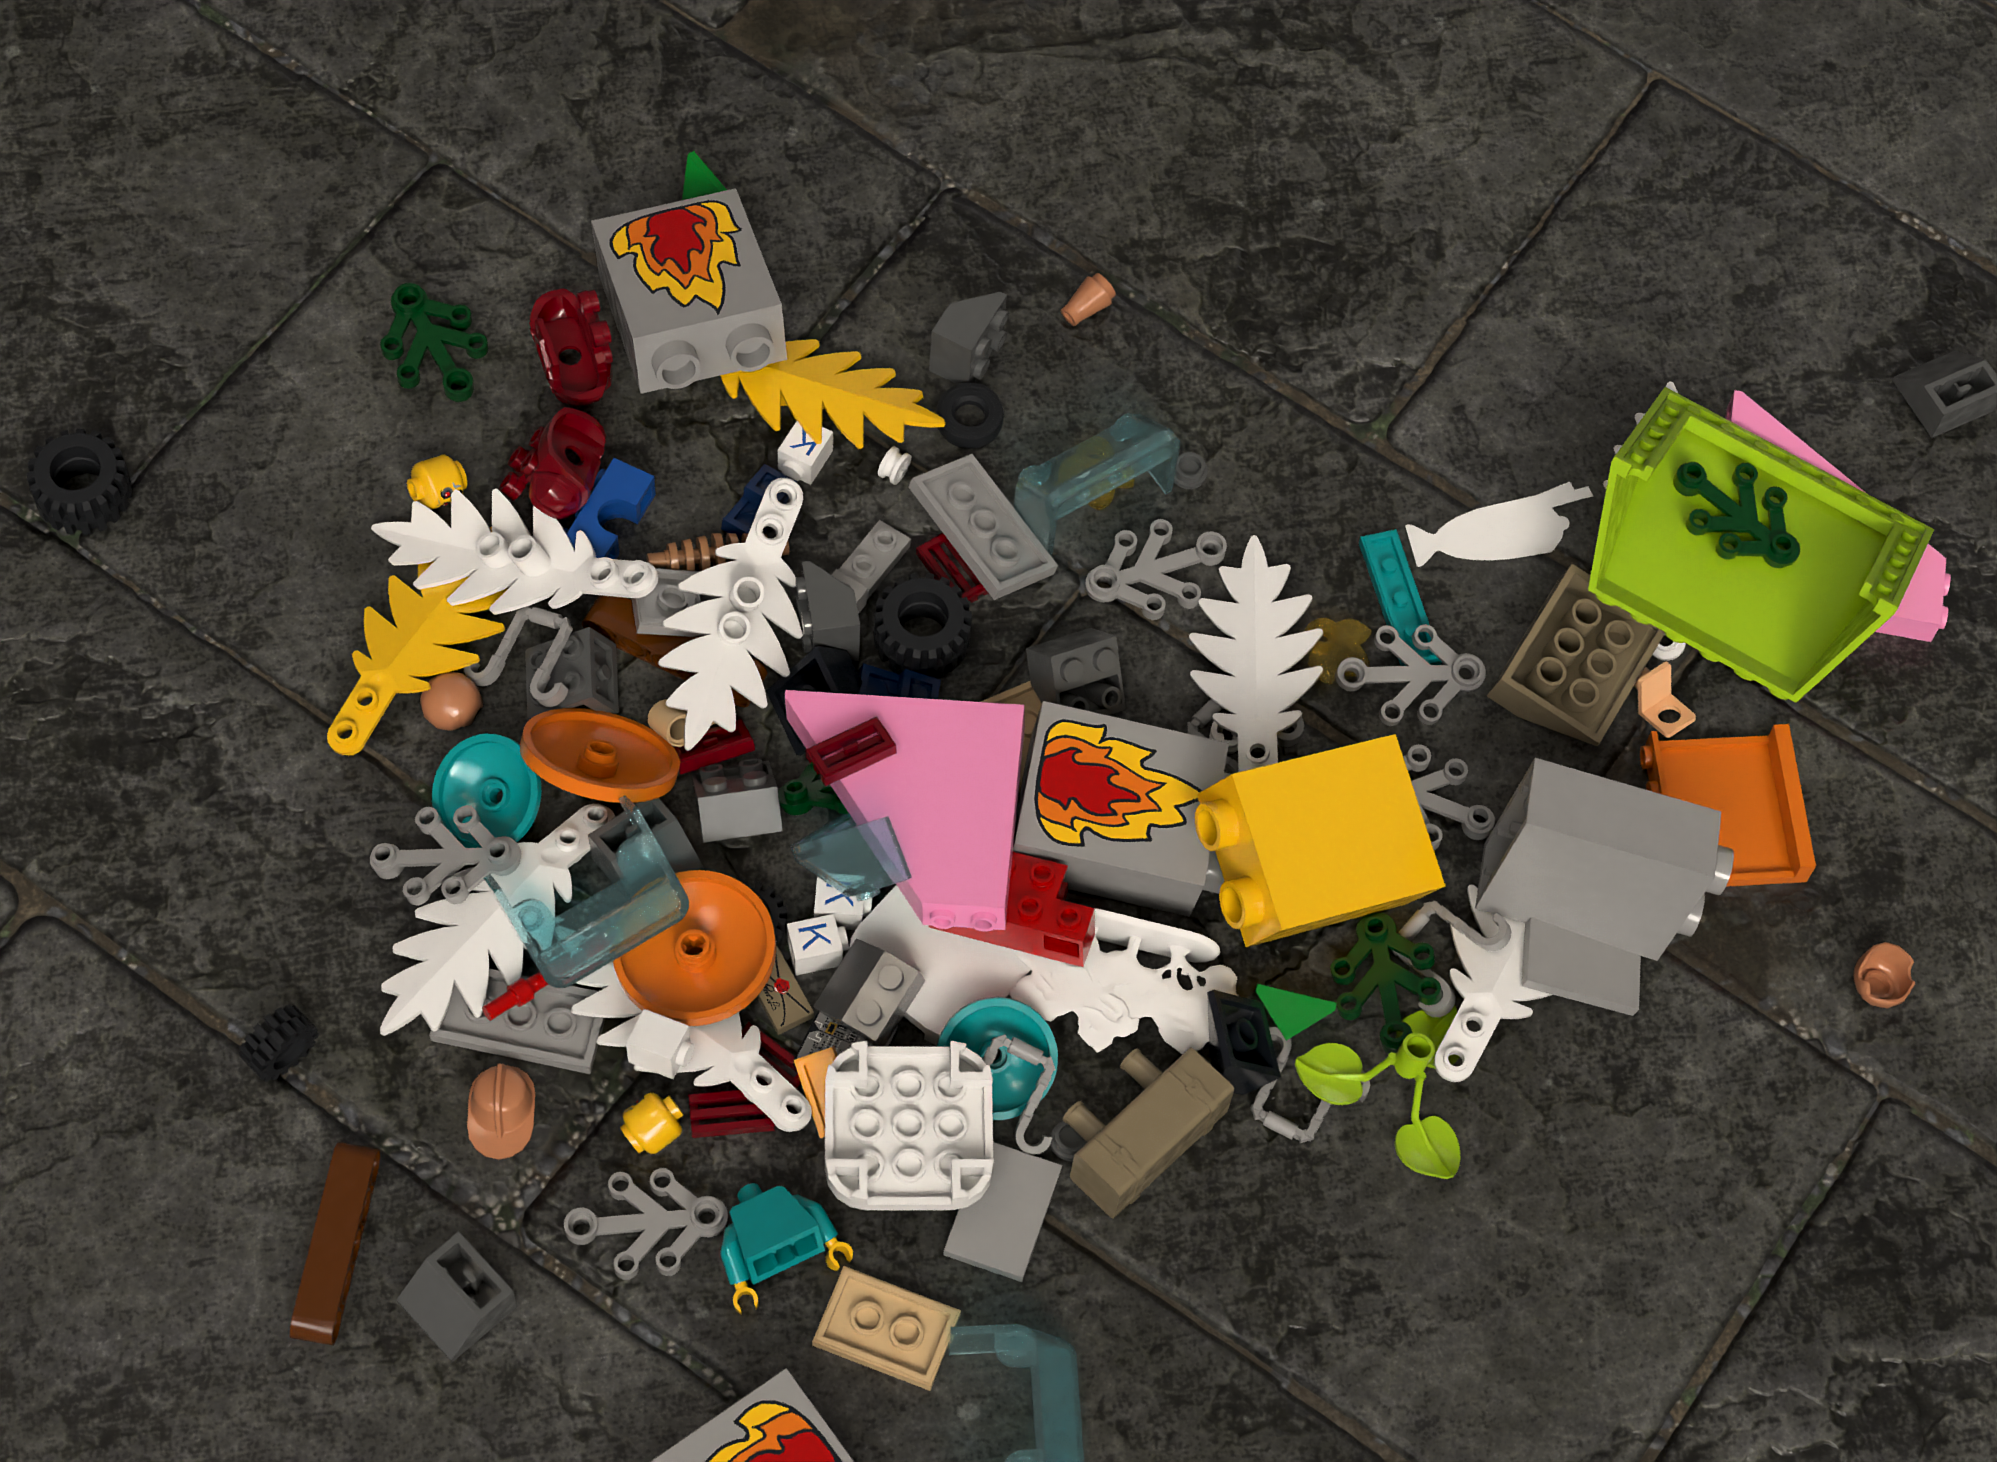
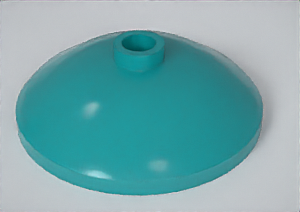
(475, 775)
(1011, 1075)

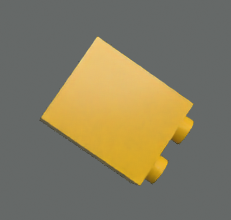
(1317, 840)

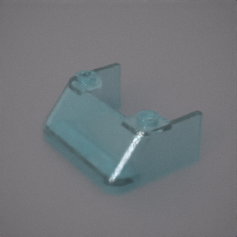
(1092, 470)
(853, 856)
(609, 921)
(1052, 1380)

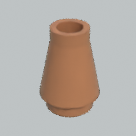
(1090, 298)

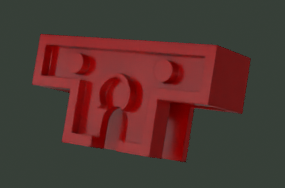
(1039, 916)

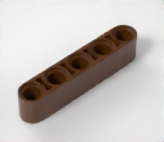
(615, 620)
(335, 1244)

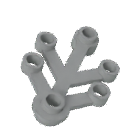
(1152, 571)
(1416, 672)
(1443, 806)
(448, 859)
(653, 1221)

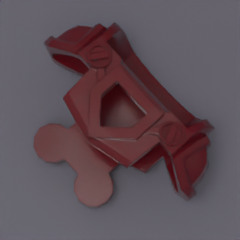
(572, 322)
(556, 483)

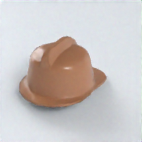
(501, 1111)

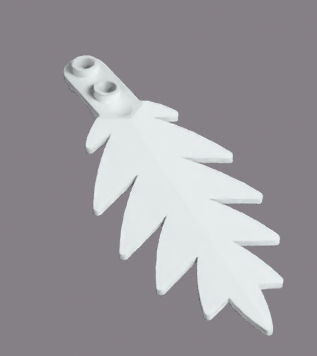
(509, 557)
(736, 620)
(1256, 655)
(480, 927)
(1487, 994)
(716, 1048)

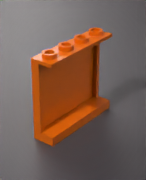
(1753, 787)

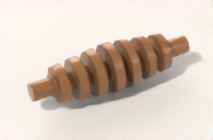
(702, 555)

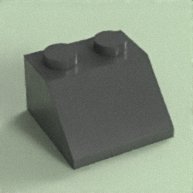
(870, 992)

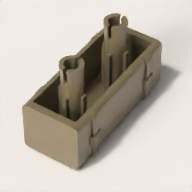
(1149, 1131)

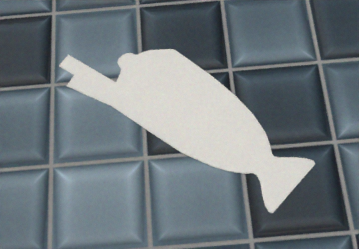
(1500, 530)

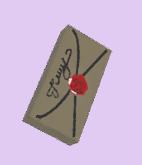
(783, 998)

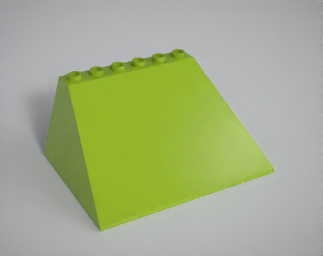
(1758, 619)

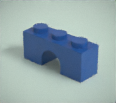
(617, 493)

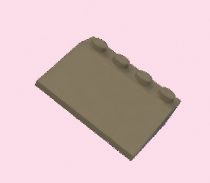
(1575, 662)

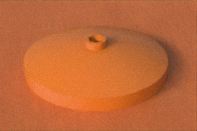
(599, 755)
(734, 958)

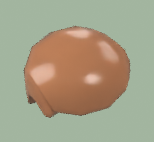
(451, 701)
(1884, 975)

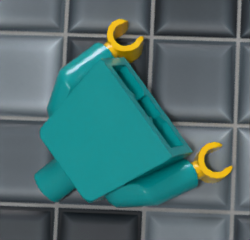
(773, 1234)

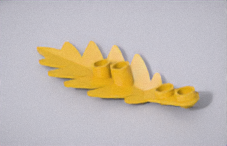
(821, 384)
(408, 653)

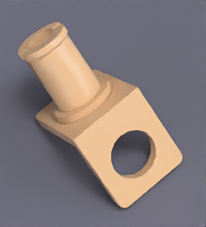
(1656, 696)

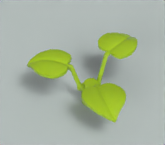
(1336, 1077)

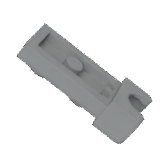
(872, 561)

